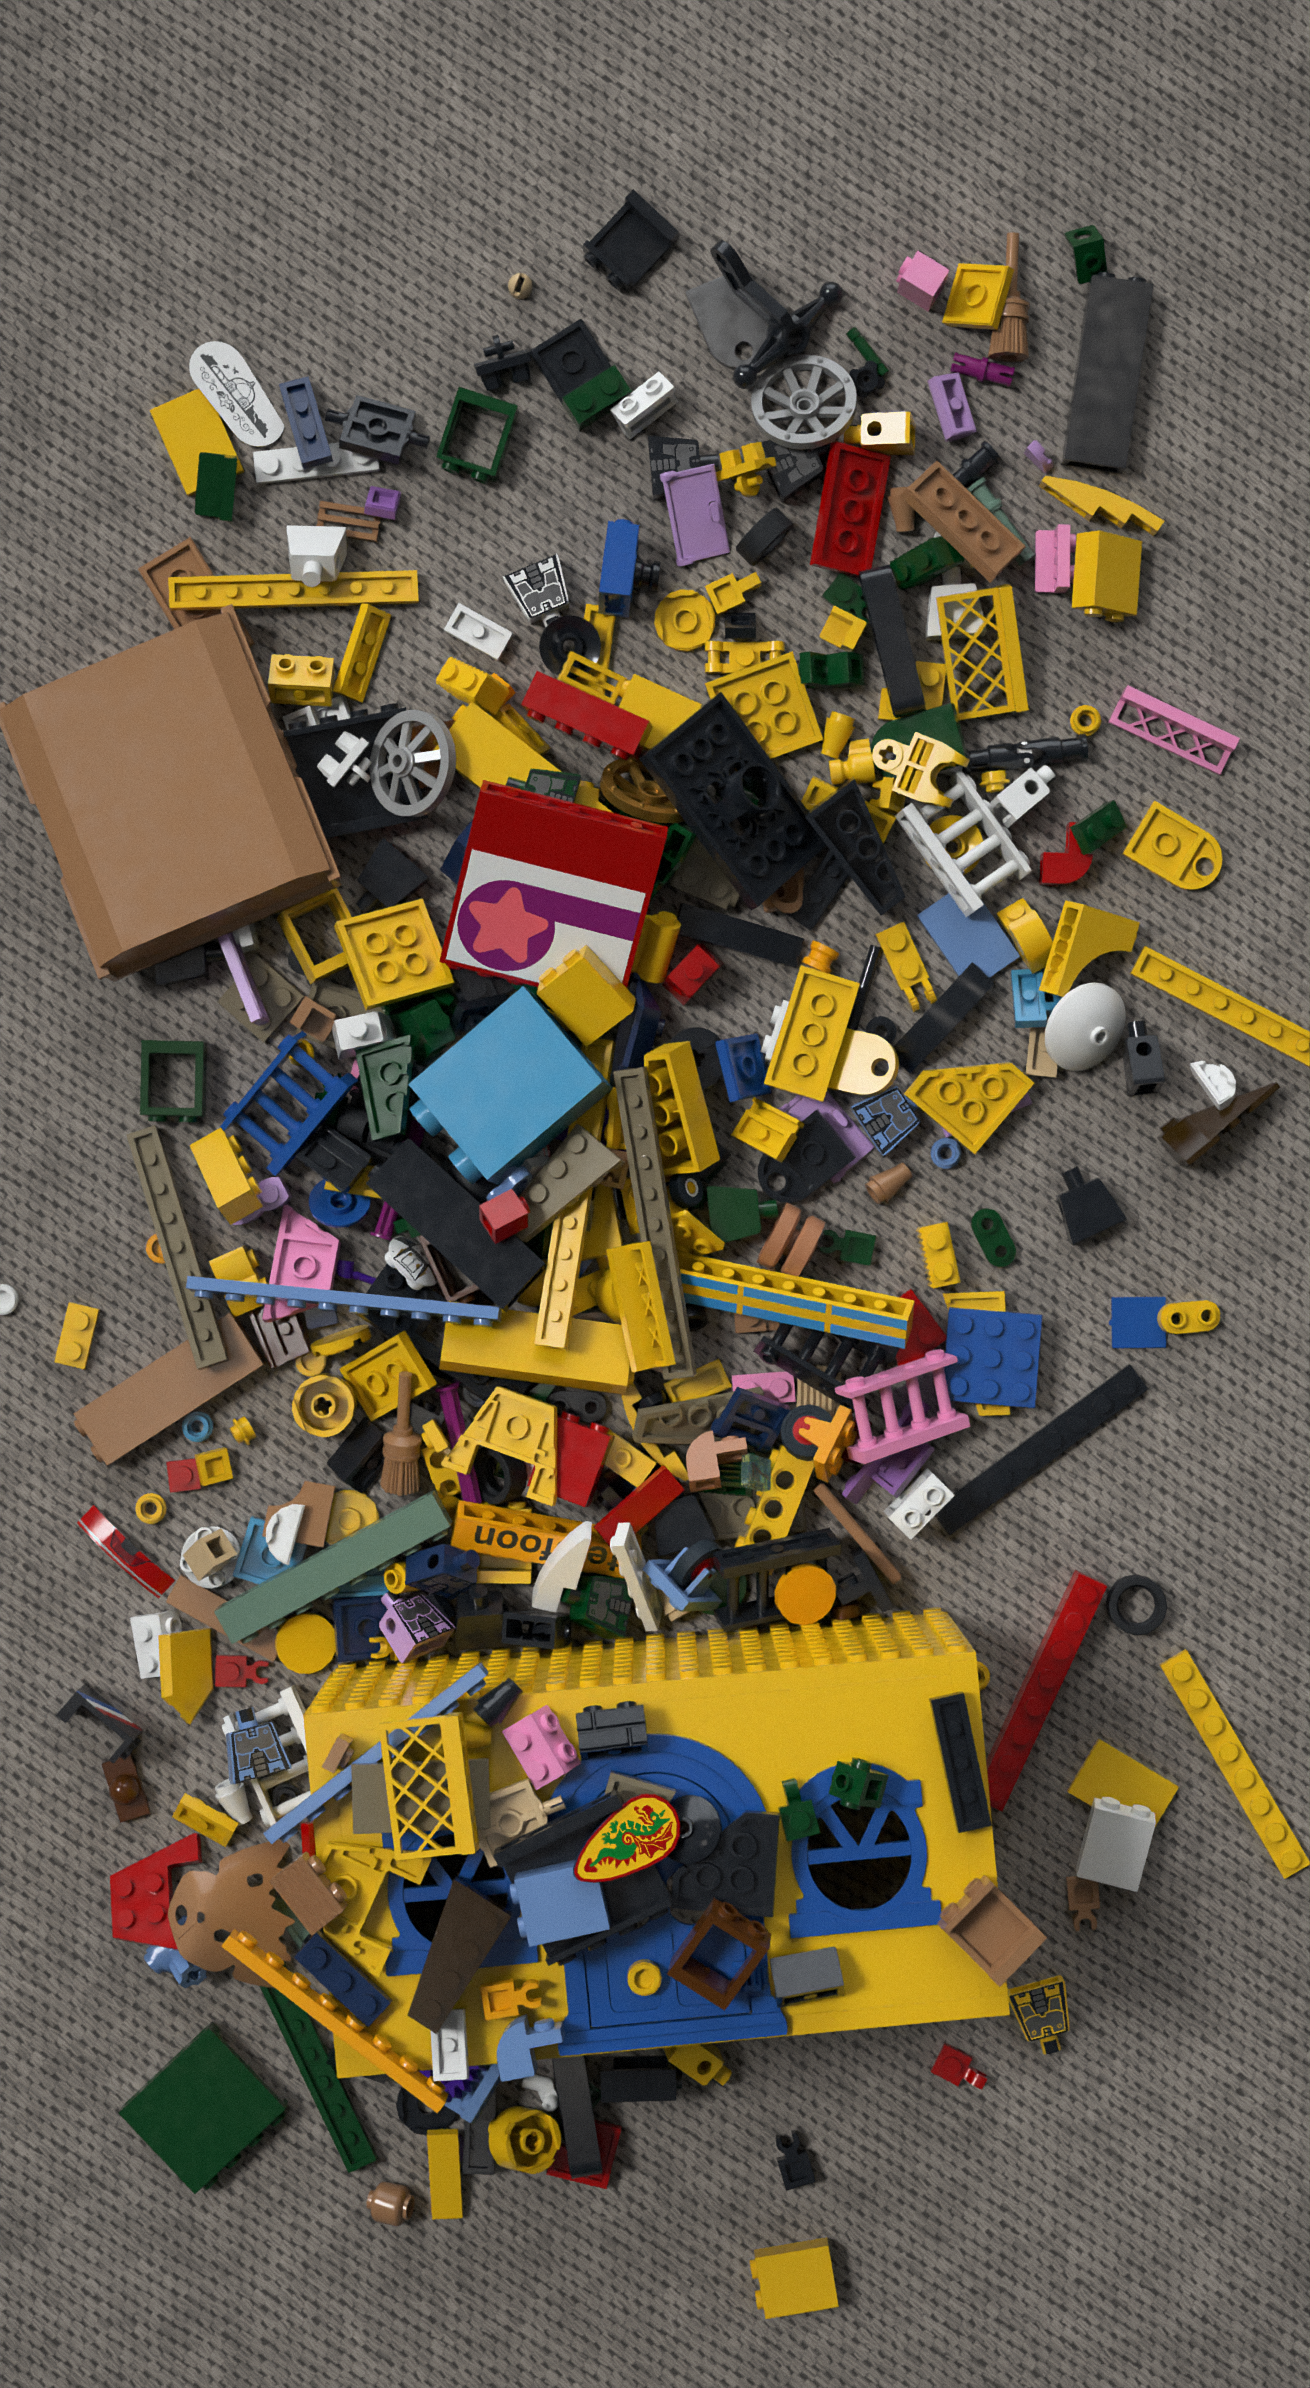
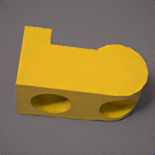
(444, 1479)

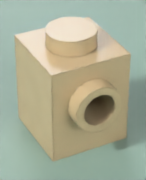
(209, 1554)

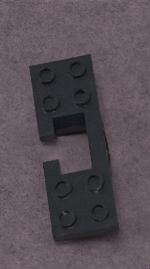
(393, 1283)

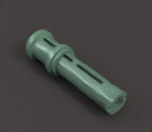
(985, 496)

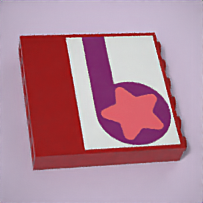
(549, 882)

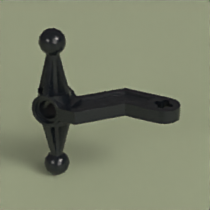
(786, 330)

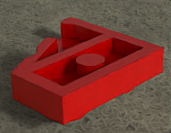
(924, 1333)

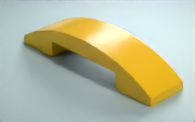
(669, 1460)

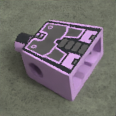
(413, 1626)

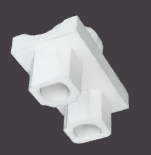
(354, 748)

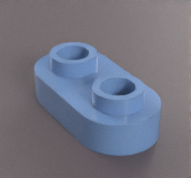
(514, 1179)

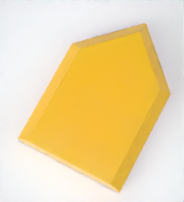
(186, 1670)

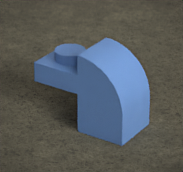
(516, 2047)

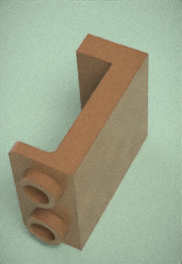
(991, 1929)

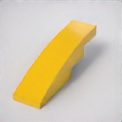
(1089, 499)

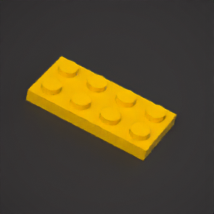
(811, 1033)

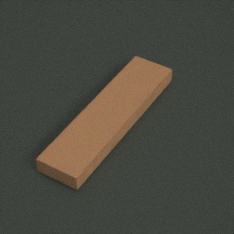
(857, 1532)
(202, 1603)

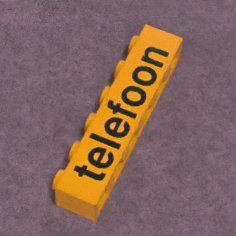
(525, 1536)

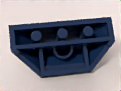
(637, 1029)

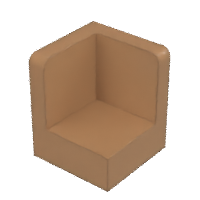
(314, 1019)

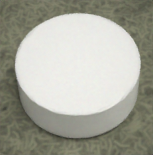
(8, 1299)

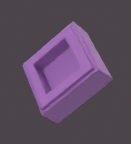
(382, 502)

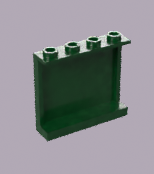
(203, 2110)

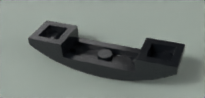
(942, 1017)

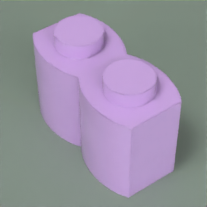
(273, 1196)

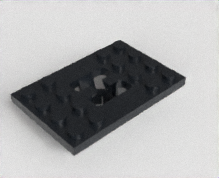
(700, 756)

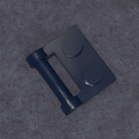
(753, 1412)

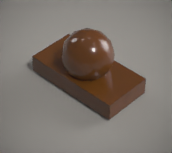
(126, 1788)

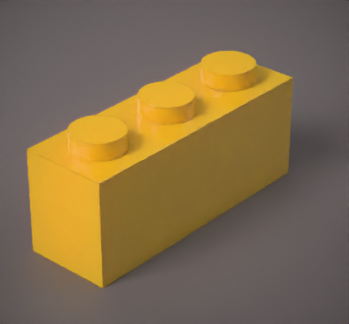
(227, 1175)

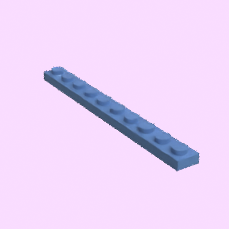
(357, 1302)

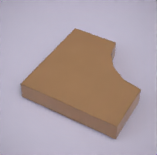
(316, 1514)

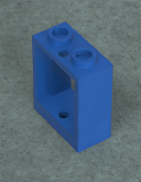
(618, 568)

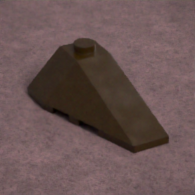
(1199, 1131)

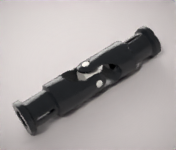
(1019, 755)

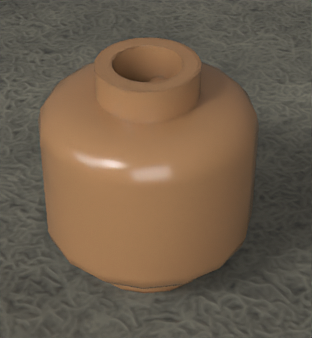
(391, 2203)

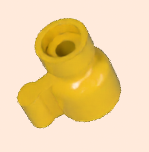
(858, 764)

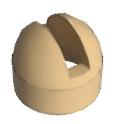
(525, 289)

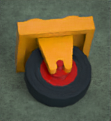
(814, 1435)

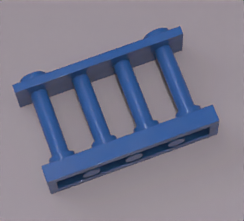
(317, 1109)

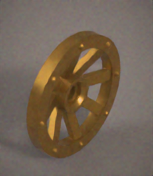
(643, 801)

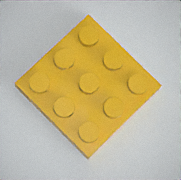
(771, 704)
(393, 954)

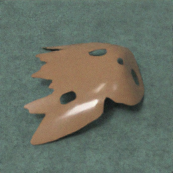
(228, 1905)

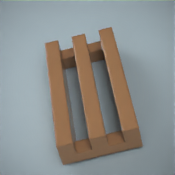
(374, 525)

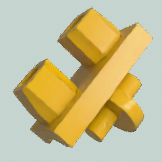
(755, 461)

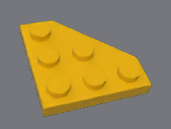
(969, 1098)

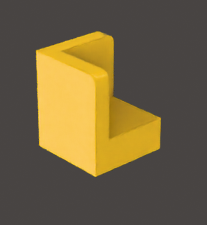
(842, 629)

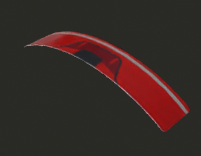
(124, 1552)

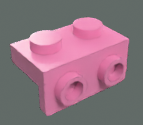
(1052, 559)
(542, 1747)

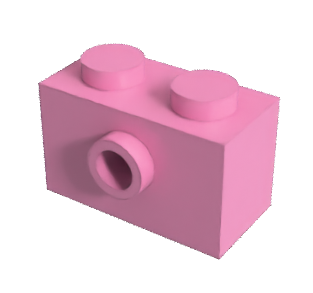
(921, 280)

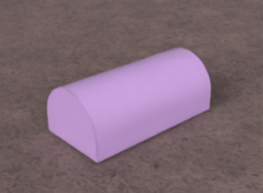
(951, 406)

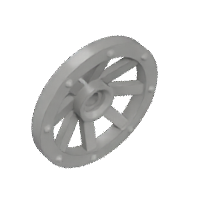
(804, 404)
(408, 762)

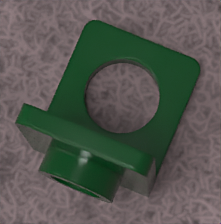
(1088, 252)

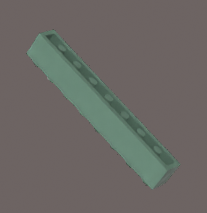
(333, 1567)

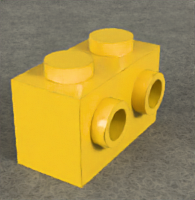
(301, 680)

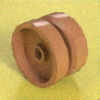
(793, 1243)

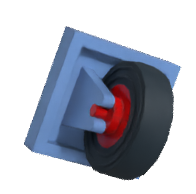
(687, 1577)

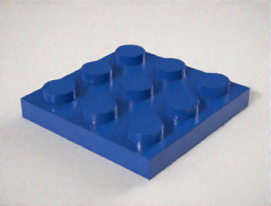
(994, 1356)

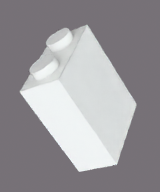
(1116, 1843)

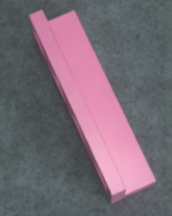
(1178, 719)

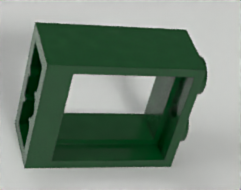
(485, 405)
(160, 1114)

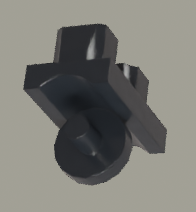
(516, 361)

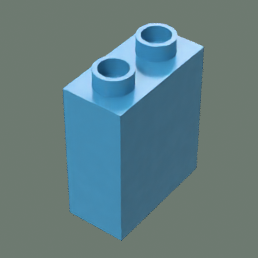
(507, 1088)

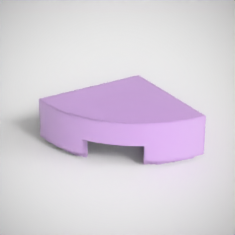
(1035, 454)

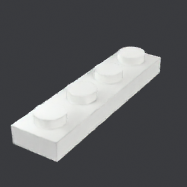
(285, 465)
(639, 1587)

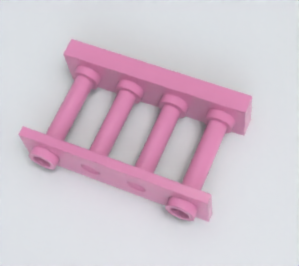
(922, 1428)

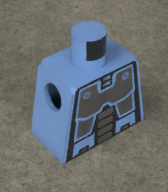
(886, 1118)
(254, 1749)

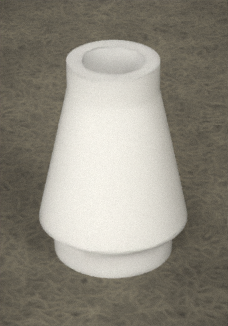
(234, 1801)

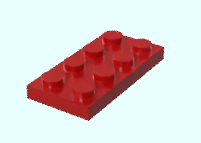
(850, 509)

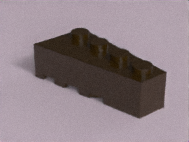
(460, 1944)

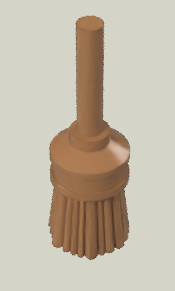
(1010, 340)
(402, 1447)

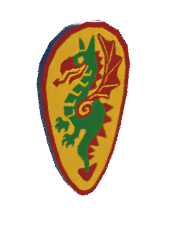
(629, 1840)

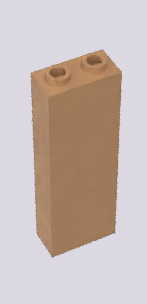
(164, 1394)

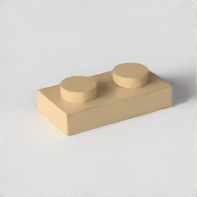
(1038, 1060)

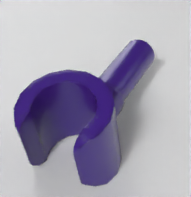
(346, 1270)

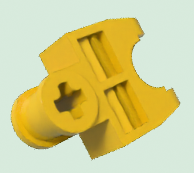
(918, 767)

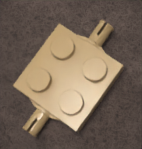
(514, 1813)

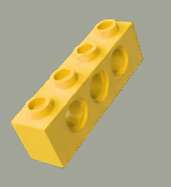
(788, 1497)

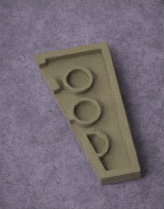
(570, 1172)
(683, 1420)

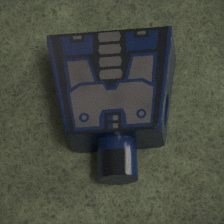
(442, 1570)

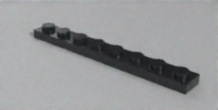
(1041, 1448)

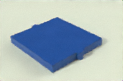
(1136, 1323)

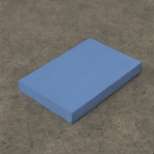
(968, 938)

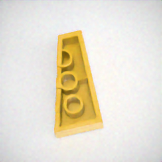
(680, 1110)

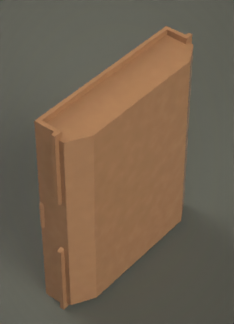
(168, 795)

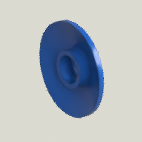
(324, 1206)

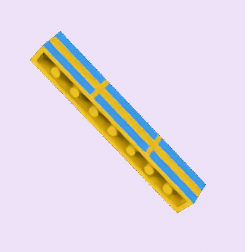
(796, 1300)

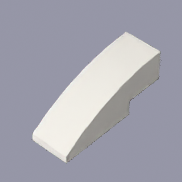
(562, 1568)

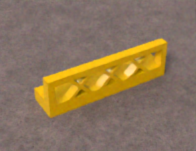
(640, 1306)

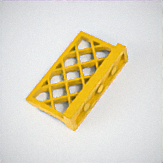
(1009, 649)
(458, 1790)

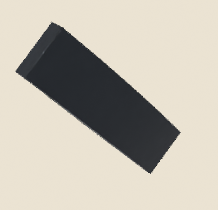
(739, 935)

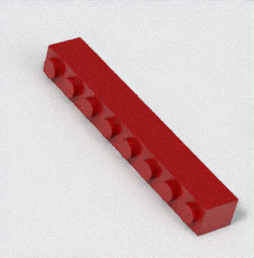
(1041, 1685)

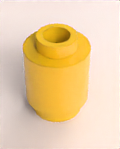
(395, 1578)

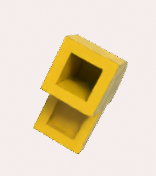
(1027, 933)

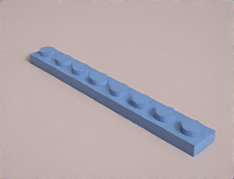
(340, 1786)

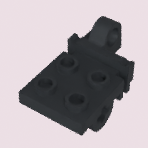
(355, 1126)

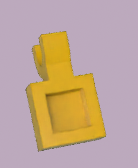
(728, 592)

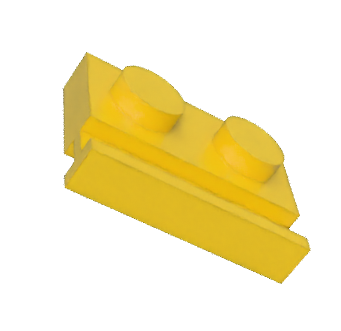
(767, 1130)

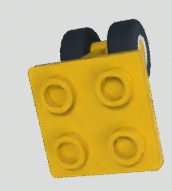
(690, 1234)

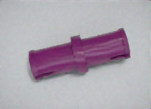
(982, 369)

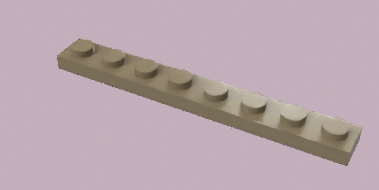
(176, 1245)

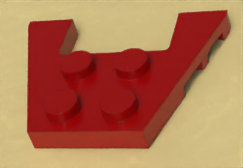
(145, 1891)

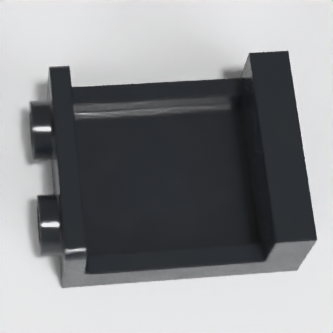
(630, 243)

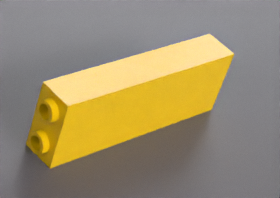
(494, 753)
(507, 1350)

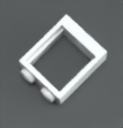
(916, 1500)

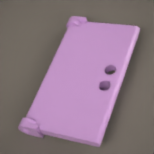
(696, 526)
(802, 1107)

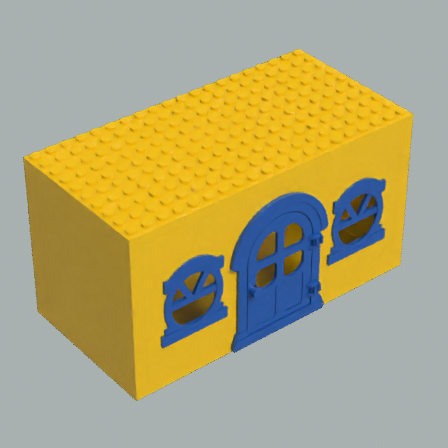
(721, 1725)

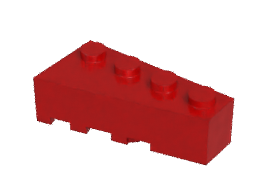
(586, 716)

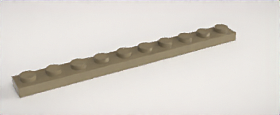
(654, 1209)

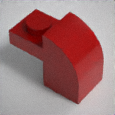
(1066, 867)

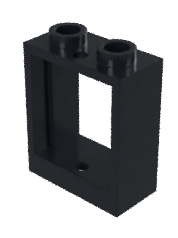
(639, 2079)

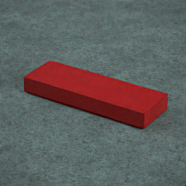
(641, 1504)

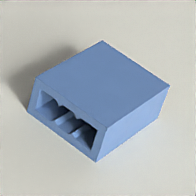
(557, 1904)

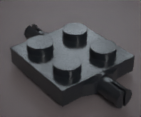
(377, 429)

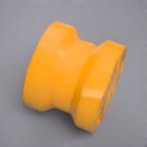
(820, 957)

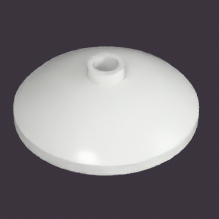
(1085, 1026)

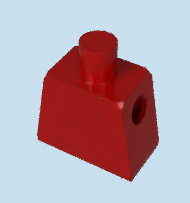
(692, 973)

